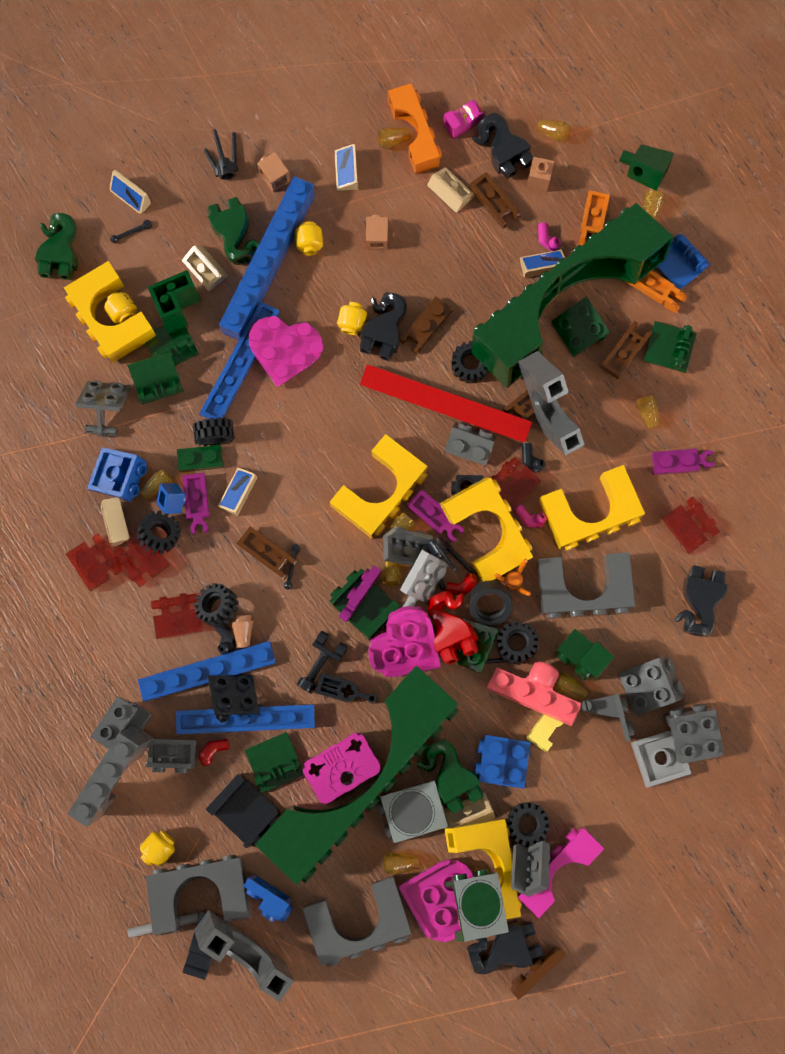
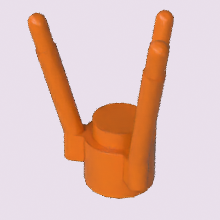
(514, 579)

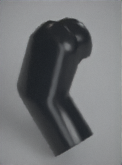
(529, 460)

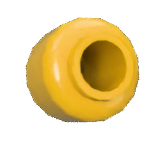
(308, 238)
(120, 307)
(352, 318)
(157, 848)

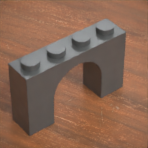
(544, 387)
(557, 600)
(97, 794)
(166, 888)
(221, 939)
(333, 945)

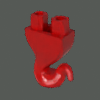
(451, 630)

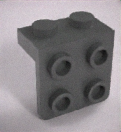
(652, 685)
(695, 733)

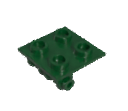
(580, 326)
(177, 343)
(670, 346)
(155, 378)
(486, 639)
(274, 762)

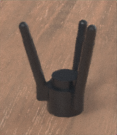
(225, 168)
(440, 550)

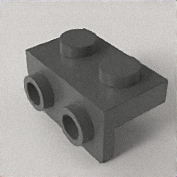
(470, 443)
(404, 545)
(172, 754)
(530, 868)

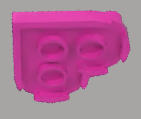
(284, 348)
(405, 644)
(434, 902)

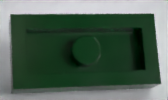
(200, 458)

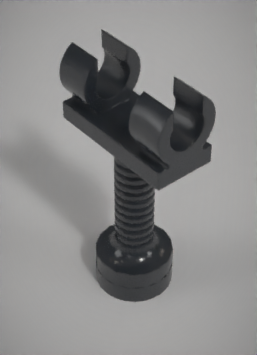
(307, 683)

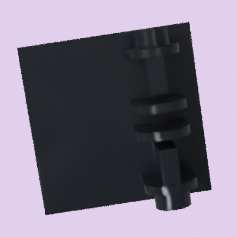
(233, 696)

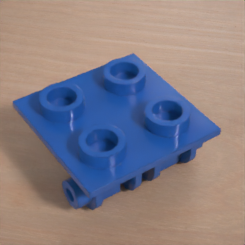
(683, 262)

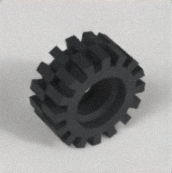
(460, 370)
(213, 431)
(153, 542)
(225, 610)
(513, 655)
(542, 823)

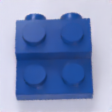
(117, 474)
(502, 761)
(275, 902)

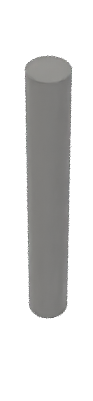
(147, 928)

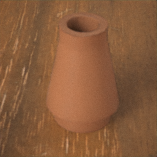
(242, 629)

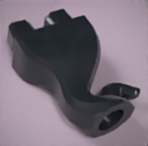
(506, 147)
(383, 329)
(703, 598)
(506, 949)

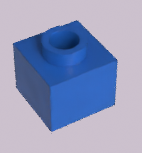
(170, 498)

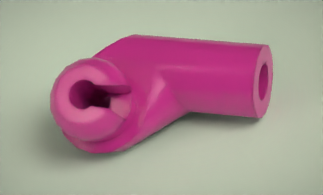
(545, 239)
(530, 520)

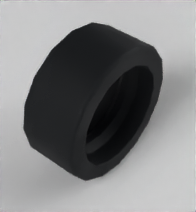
(491, 618)

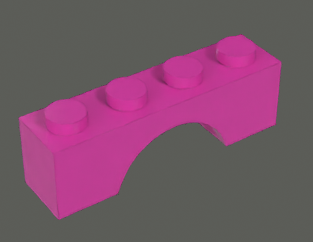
(578, 848)

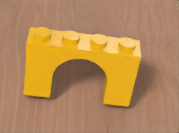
(114, 340)
(372, 516)
(569, 530)
(511, 548)
(493, 839)

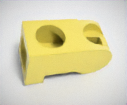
(542, 731)

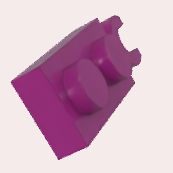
(679, 461)
(196, 500)
(432, 514)
(358, 594)

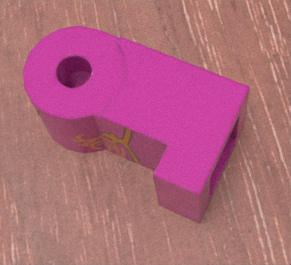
(463, 118)

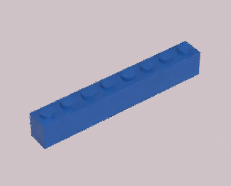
(267, 258)

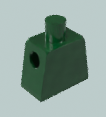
(647, 165)

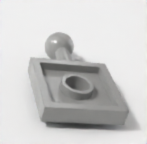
(423, 578)
(651, 771)

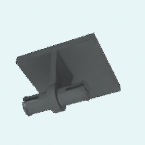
(102, 397)
(610, 706)

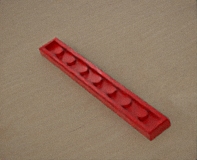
(446, 403)

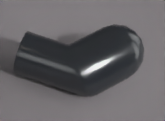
(227, 639)

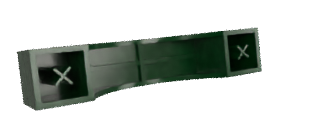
(620, 251)
(306, 835)

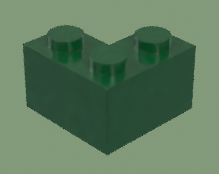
(171, 297)
(586, 657)

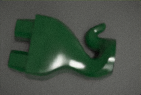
(232, 228)
(58, 249)
(452, 777)

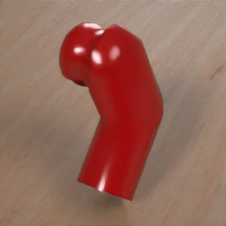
(464, 586)
(210, 748)

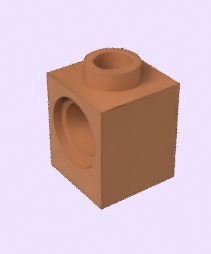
(273, 171)
(540, 174)
(377, 233)

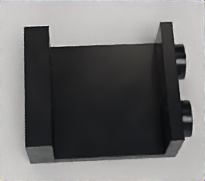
(244, 810)

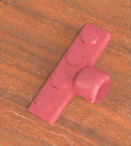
(536, 692)

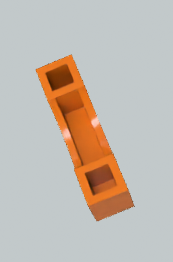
(406, 107)

